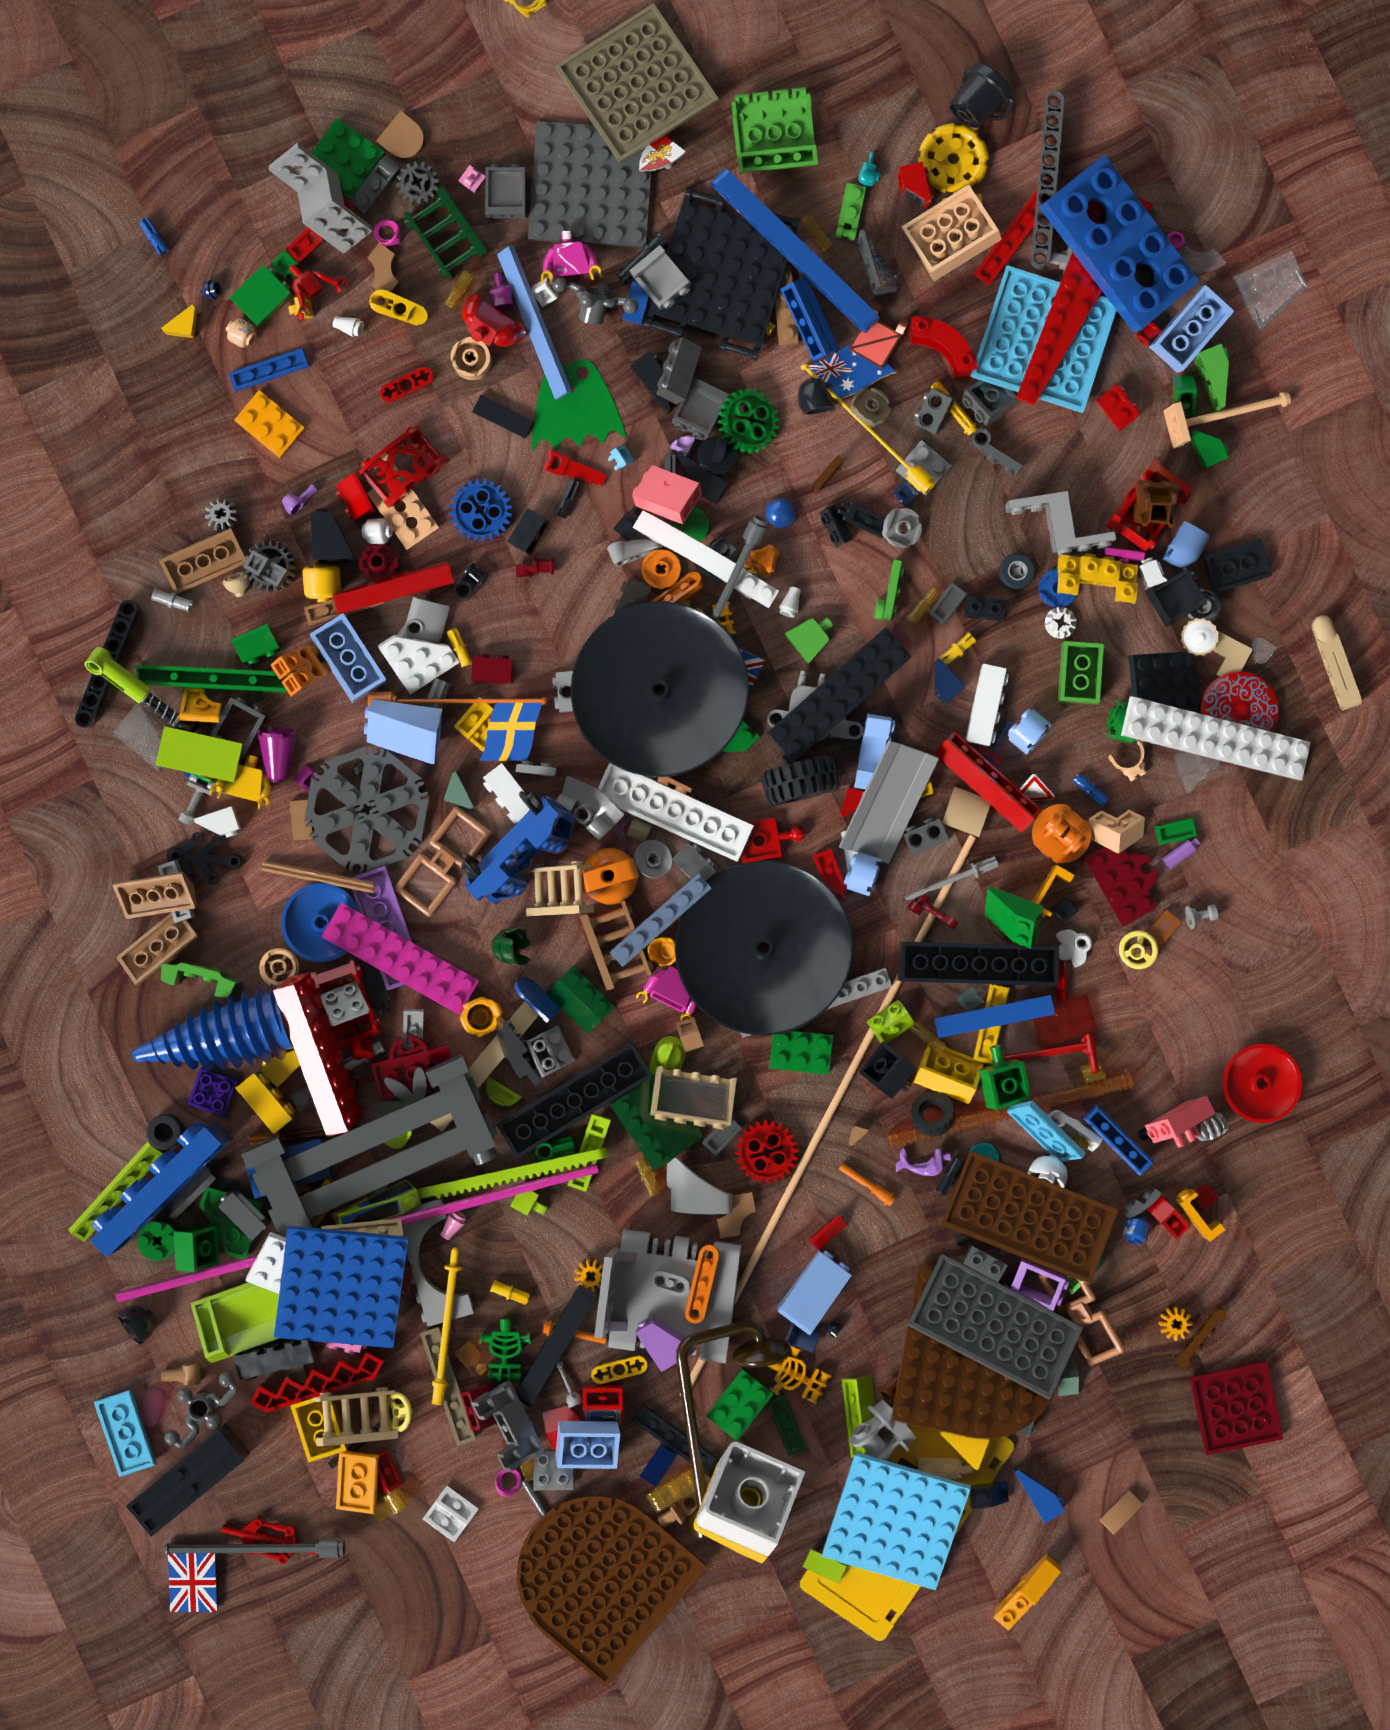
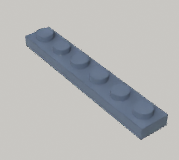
(660, 920)

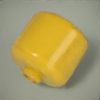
(321, 581)

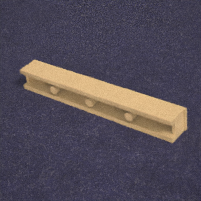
(492, 1055)

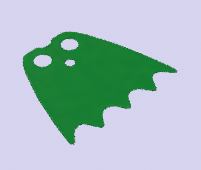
(578, 413)

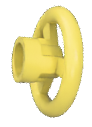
(1150, 959)
(399, 1411)

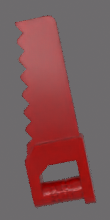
(574, 469)

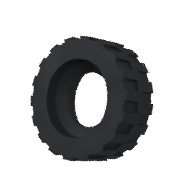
(932, 1128)

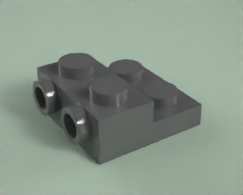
(988, 401)

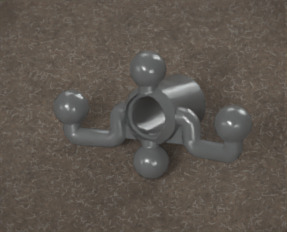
(594, 300)
(195, 1419)

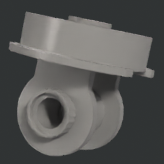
(867, 1437)

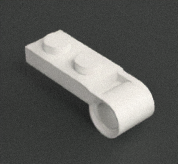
(1074, 1126)

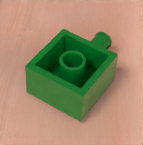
(1004, 1081)

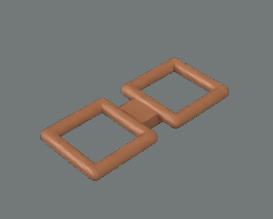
(441, 861)
(1082, 1316)

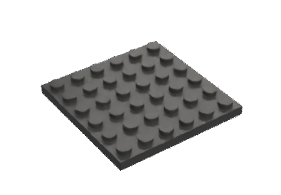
(586, 189)

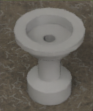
(1193, 916)

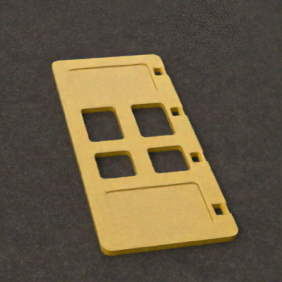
(867, 1596)

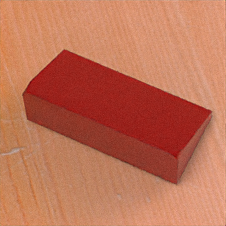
(827, 1232)
(387, 1473)

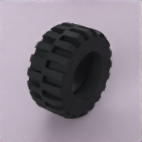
(800, 780)

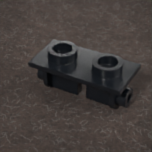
(837, 534)

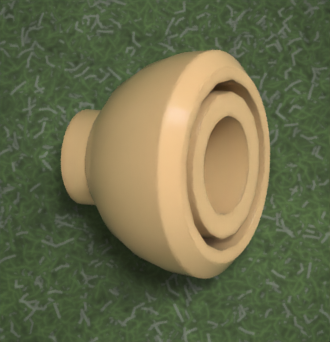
(237, 583)

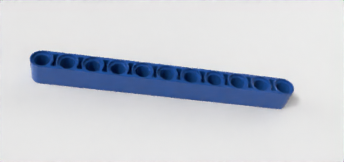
(794, 250)

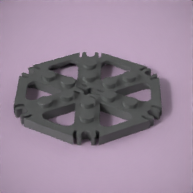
(380, 821)

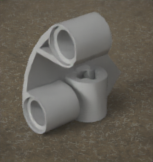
(693, 1194)

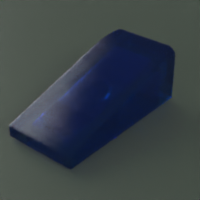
(658, 1464)

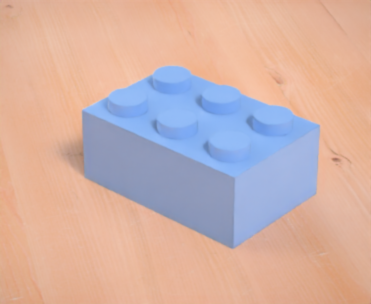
(587, 1444)

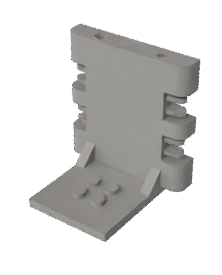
(630, 1298)

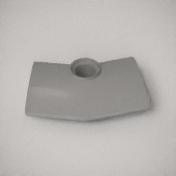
(429, 616)
(601, 810)

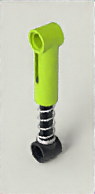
(101, 663)

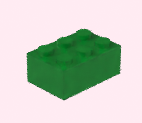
(801, 1052)
(739, 1403)

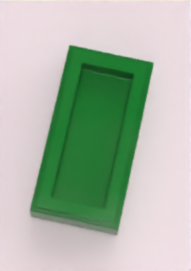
(1176, 831)

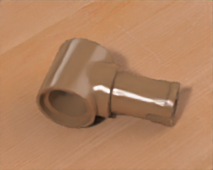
(187, 1374)

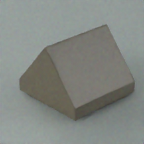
(639, 830)

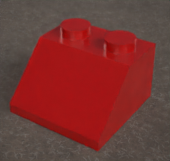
(355, 497)

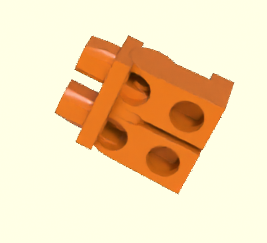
(303, 669)

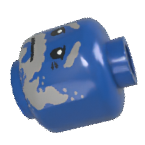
(1137, 1230)

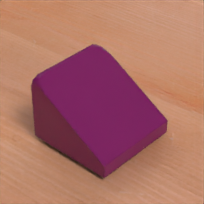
(304, 777)

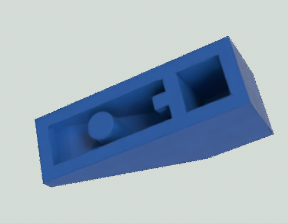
(1042, 1497)

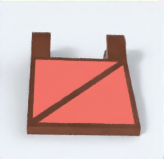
(878, 341)

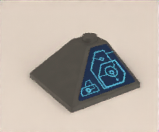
(878, 272)

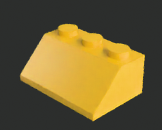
(949, 1073)

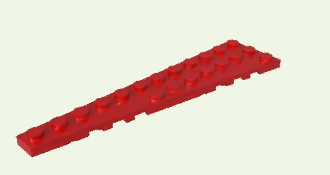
(1066, 315)

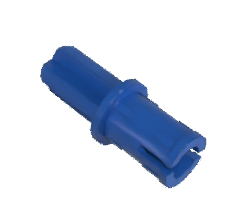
(153, 236)
(1090, 789)

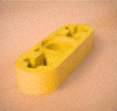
(603, 1367)

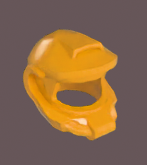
(480, 1016)

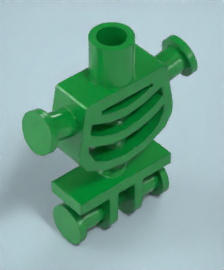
(505, 1331)

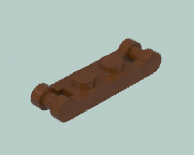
(1205, 1330)

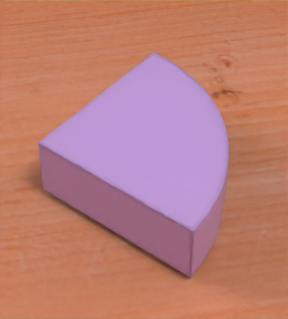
(683, 444)

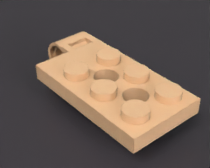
(397, 520)

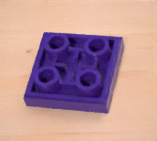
(213, 1092)

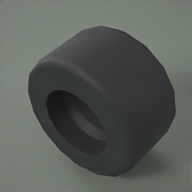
(152, 1131)

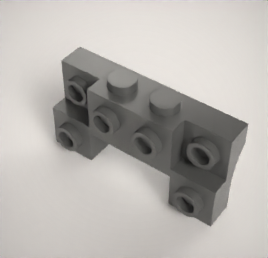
(513, 1424)

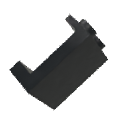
(1177, 597)

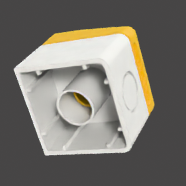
(748, 1501)

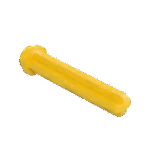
(958, 413)

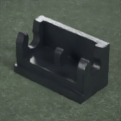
(528, 531)

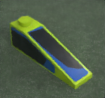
(383, 1205)

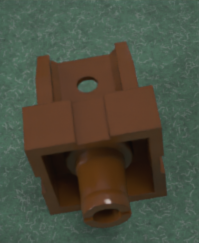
(1155, 502)

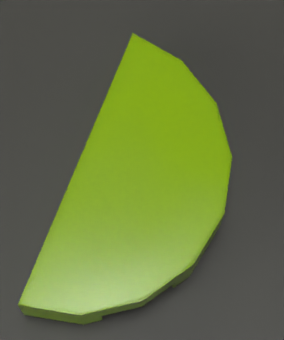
(501, 1094)

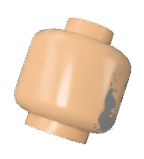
(241, 332)

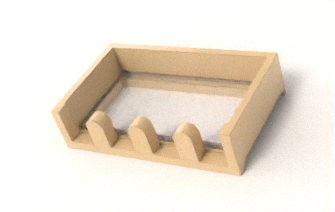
(693, 1098)

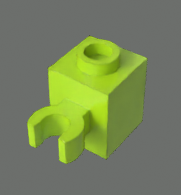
(526, 1201)

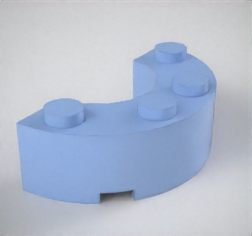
(874, 738)

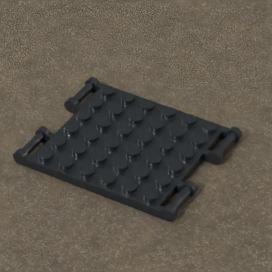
(730, 273)

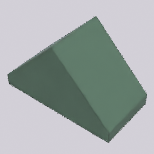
(457, 793)
(1069, 1380)

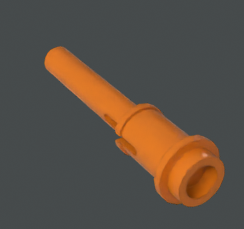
(876, 1190)
(578, 1334)

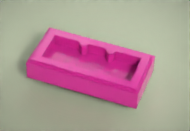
(1123, 555)

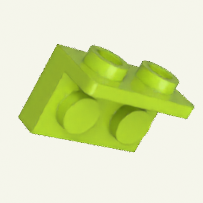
(890, 1022)

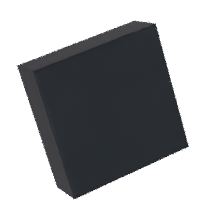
(1064, 910)

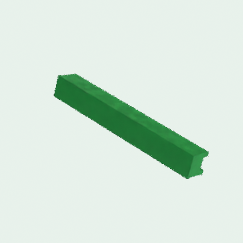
(210, 678)

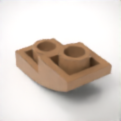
(1121, 1512)

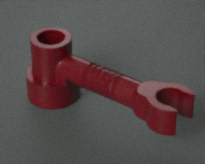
(921, 903)

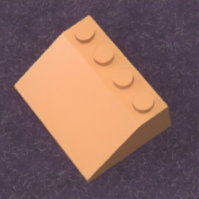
(951, 232)

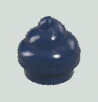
(211, 290)

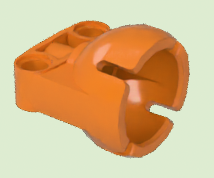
(624, 876)

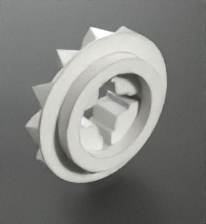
(1052, 627)

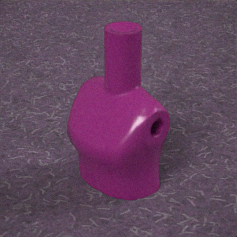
(501, 294)

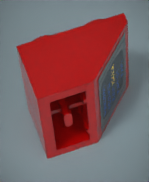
(914, 184)
(603, 1403)

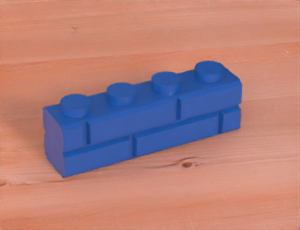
(809, 319)
(1117, 1139)

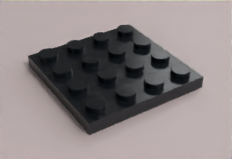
(1166, 679)

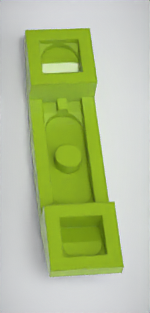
(592, 1140)

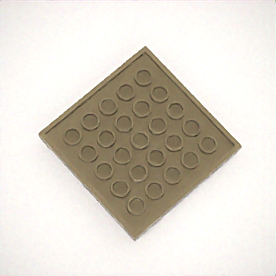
(636, 83)

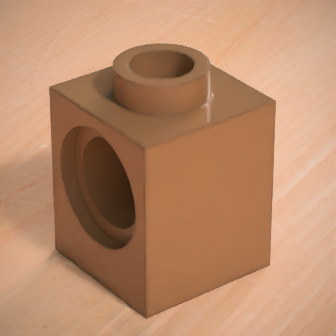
(689, 1034)

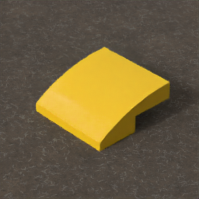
(475, 724)

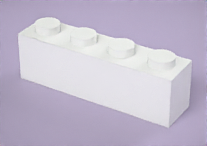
(986, 704)
(508, 791)

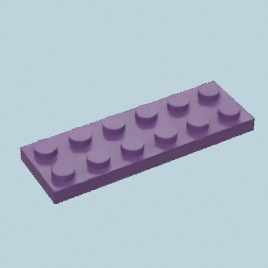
(382, 908)

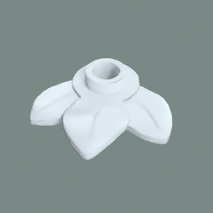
(1070, 949)

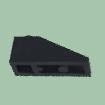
(649, 372)

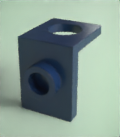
(800, 1339)

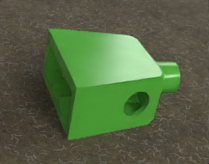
(809, 638)

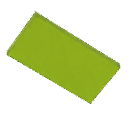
(199, 754)

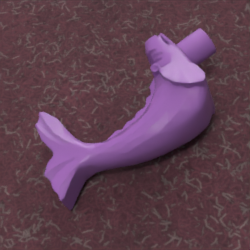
(930, 1168)

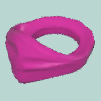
(396, 238)
(506, 1493)

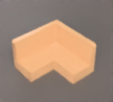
(1116, 832)

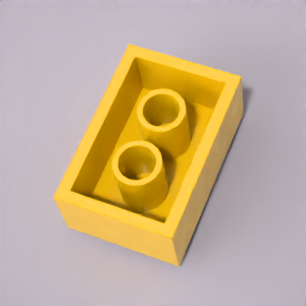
(267, 1101)
(310, 1425)

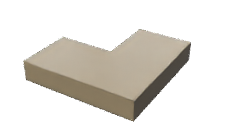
(1233, 652)

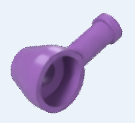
(294, 504)

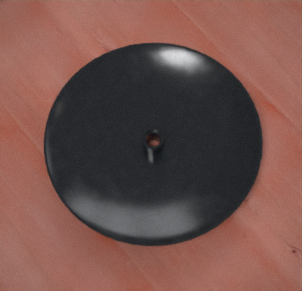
(652, 649)
(771, 907)

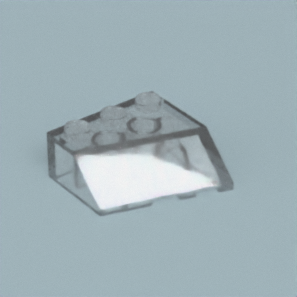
(1270, 287)
(143, 732)

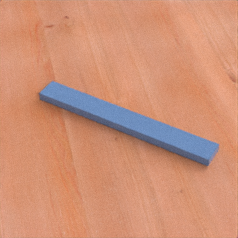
(534, 322)

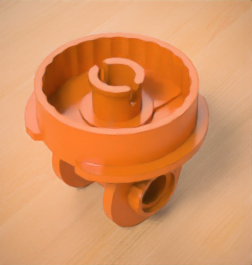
(1061, 833)

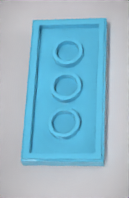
(1045, 1131)
(125, 1433)

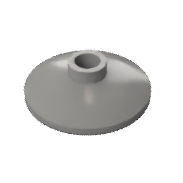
(658, 853)

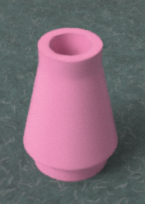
(453, 1224)

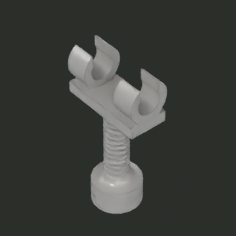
(187, 817)

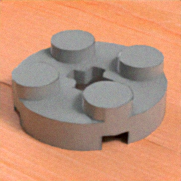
(911, 523)

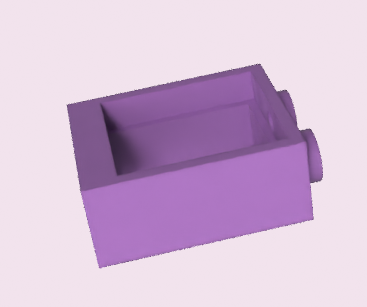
(1036, 1296)

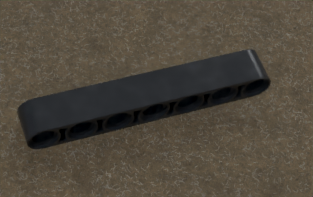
(113, 635)
(555, 1345)

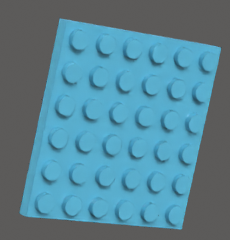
(1015, 329)
(895, 1521)

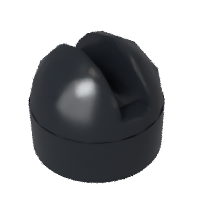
(833, 1329)

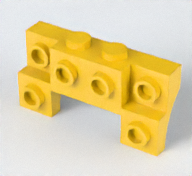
(1099, 572)

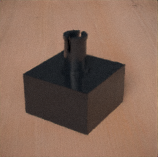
(888, 1070)

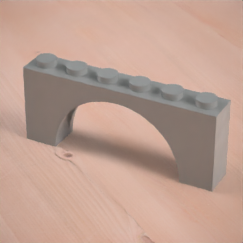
(429, 1295)

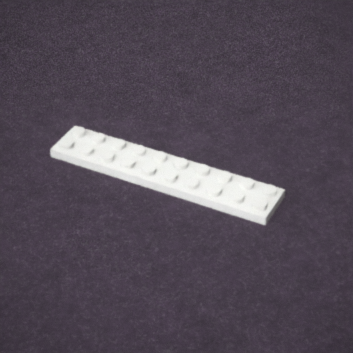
(1215, 738)

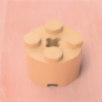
(467, 348)

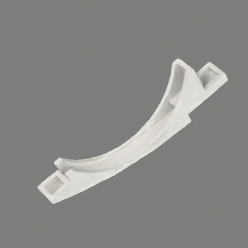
(720, 566)

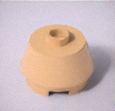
(278, 966)

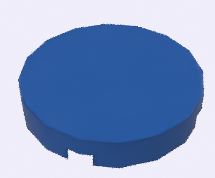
(1048, 590)

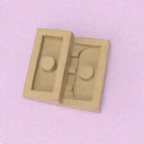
(966, 812)

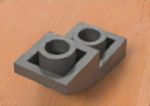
(1135, 1207)

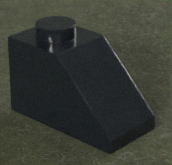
(988, 1494)

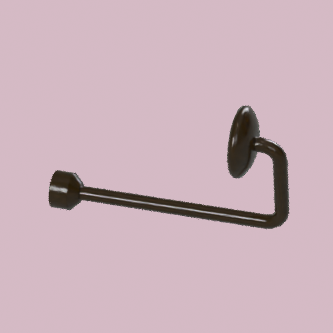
(757, 1352)

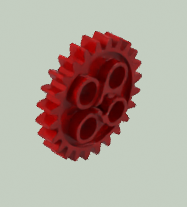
(761, 1134)

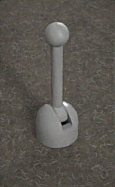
(573, 1398)

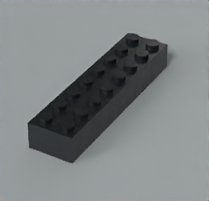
(838, 695)
(978, 963)
(574, 1100)

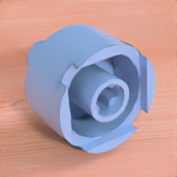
(1029, 731)
(863, 873)

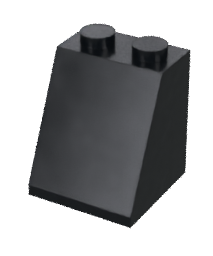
(328, 539)

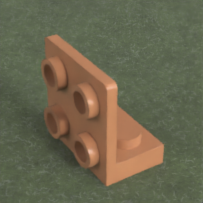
(679, 787)

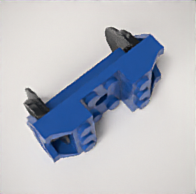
(543, 828)

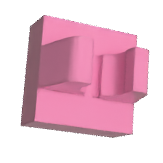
(472, 179)

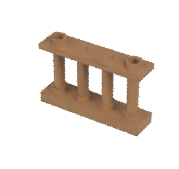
(598, 941)

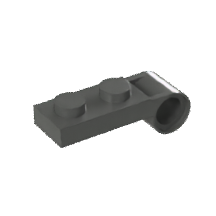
(375, 184)
(994, 455)

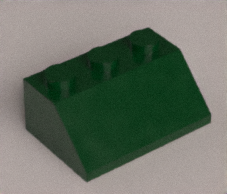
(581, 999)

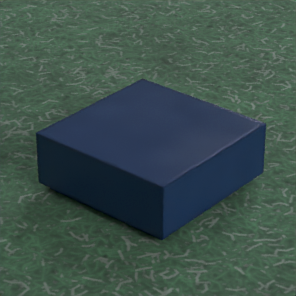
(905, 493)

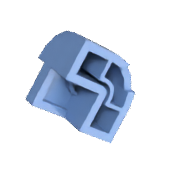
(1186, 546)

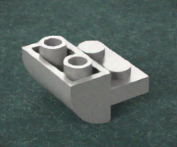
(549, 1051)

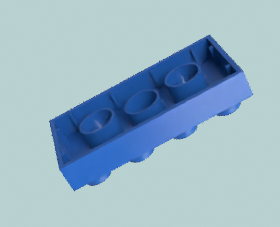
(1119, 244)
(147, 1198)

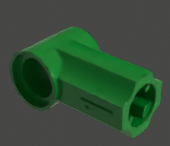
(557, 1148)

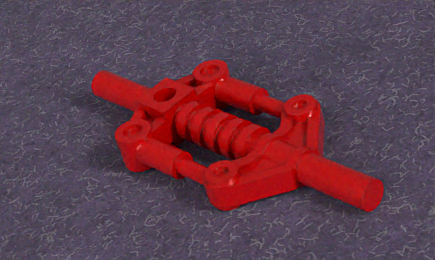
(249, 1535)

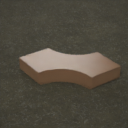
(382, 261)
(730, 1223)

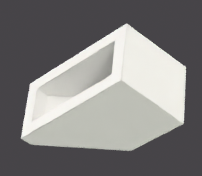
(221, 822)

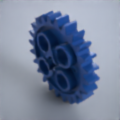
(466, 520)

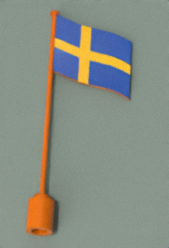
(509, 728)

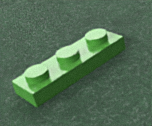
(893, 590)

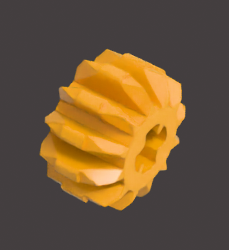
(583, 1274)
(1179, 1316)

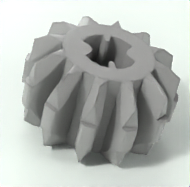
(223, 521)
(1212, 1127)

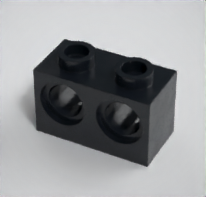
(984, 608)

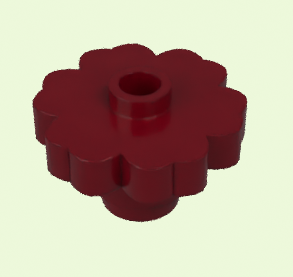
(372, 555)

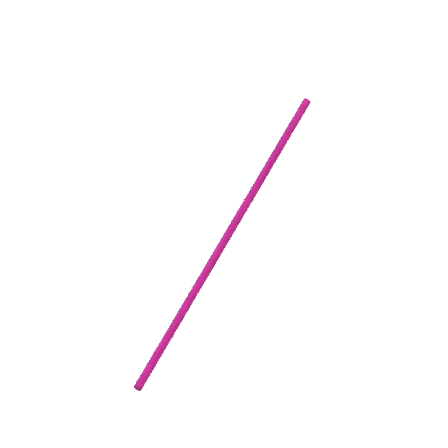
(405, 1219)

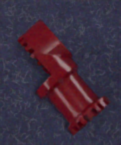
(539, 566)

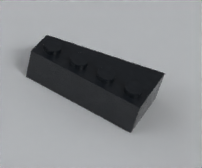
(274, 1357)

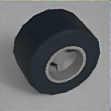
(1016, 565)

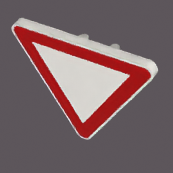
(1036, 789)

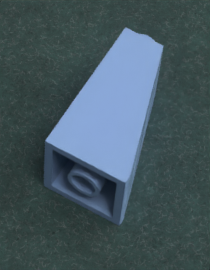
(404, 729)
(814, 1291)

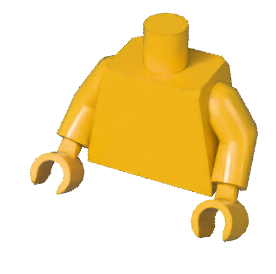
(248, 784)

